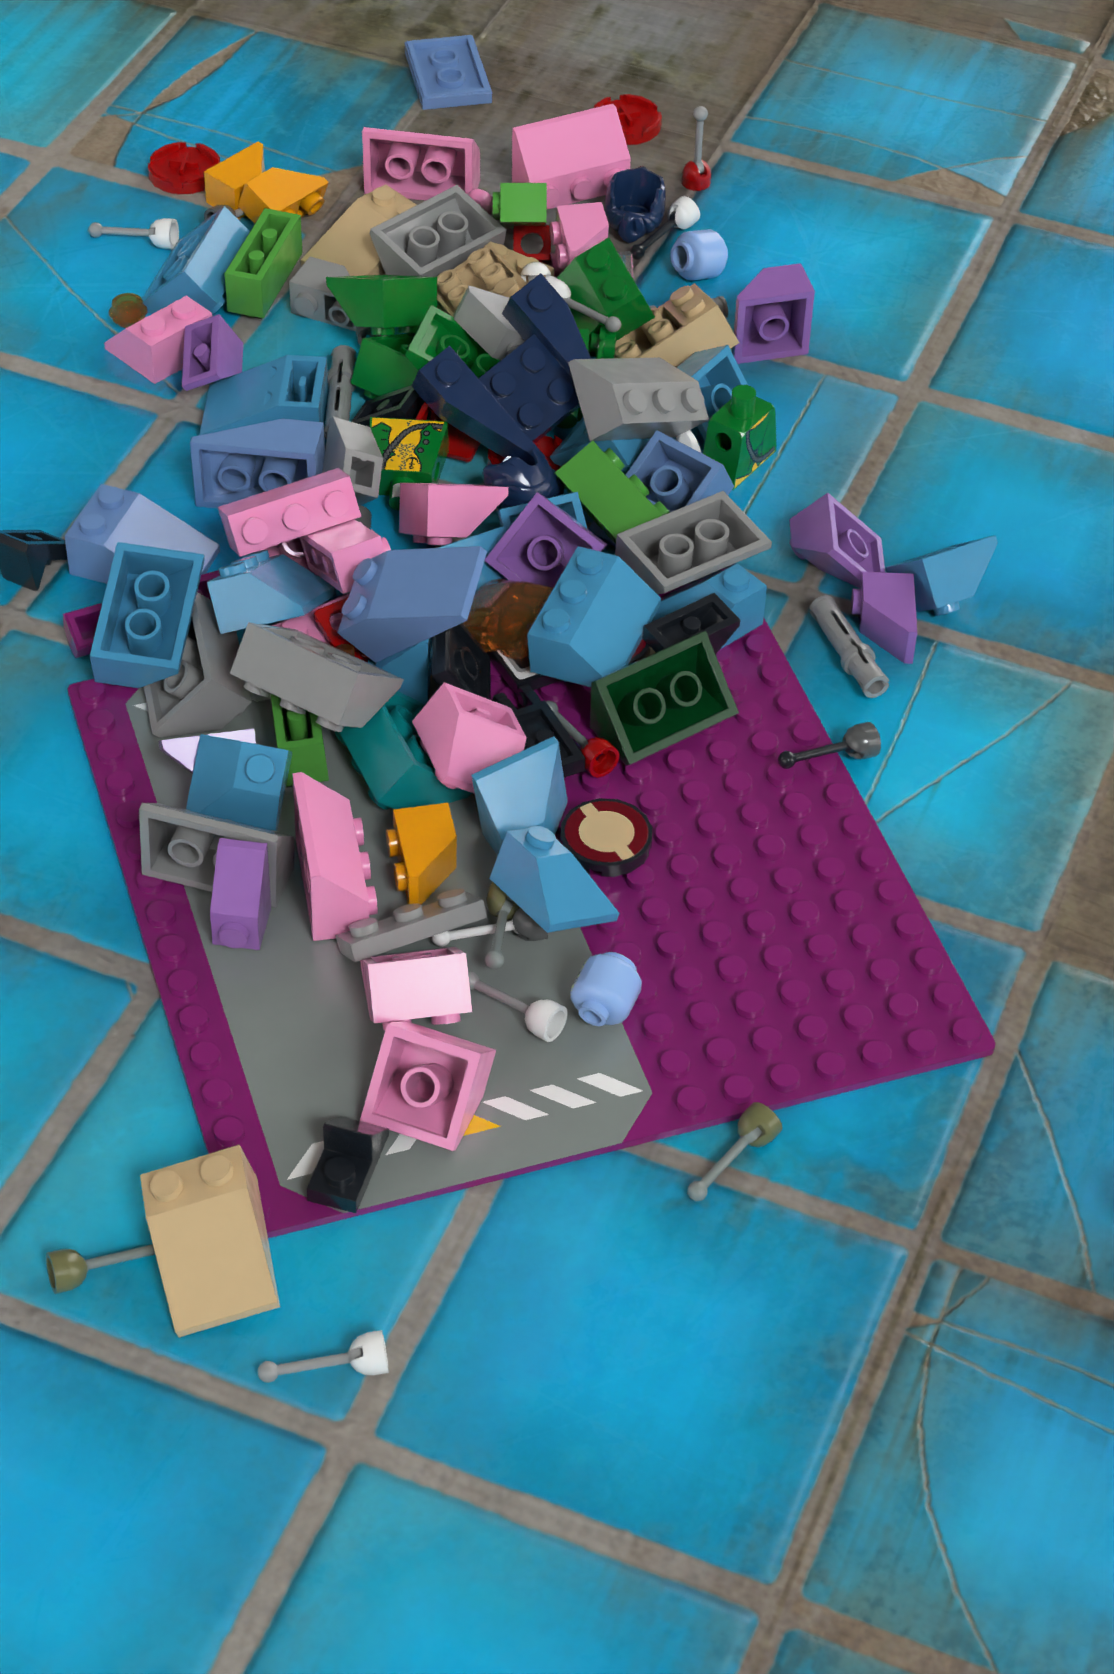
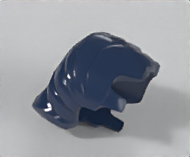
(635, 202)
(523, 479)

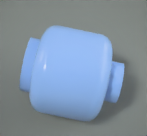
(699, 255)
(606, 989)

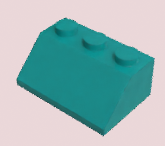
(392, 759)

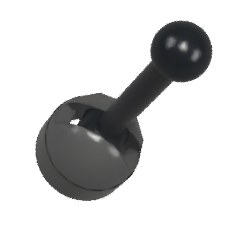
(859, 742)

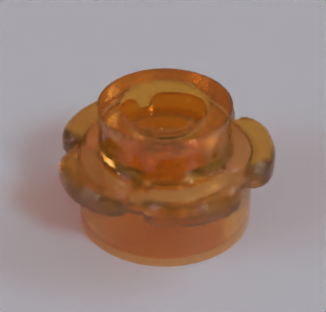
(127, 309)

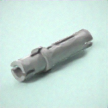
(340, 384)
(856, 657)

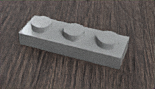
(410, 924)

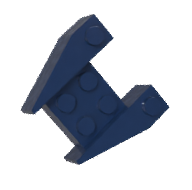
(525, 390)

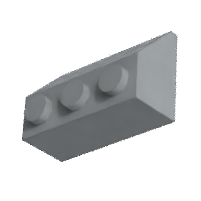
(435, 235)
(636, 398)
(690, 543)
(312, 676)
(203, 691)
(184, 844)

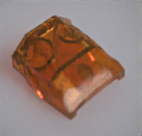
(504, 614)

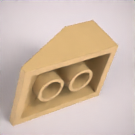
(349, 237)
(210, 1240)

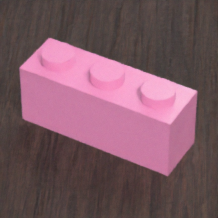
(289, 512)
(339, 550)

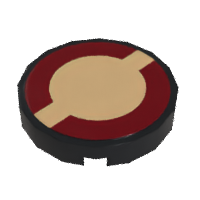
(607, 836)

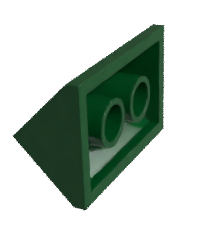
(661, 699)

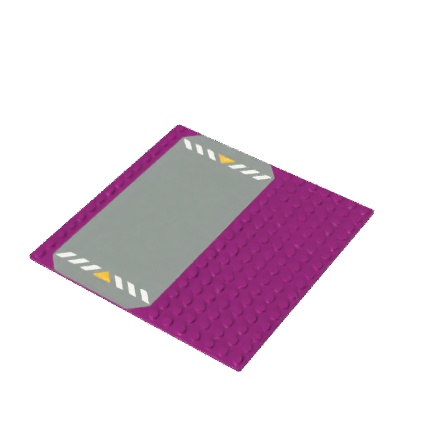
(761, 926)

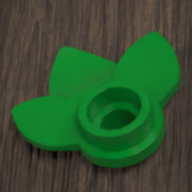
(603, 344)

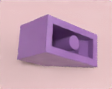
(210, 353)
(888, 612)
(240, 894)

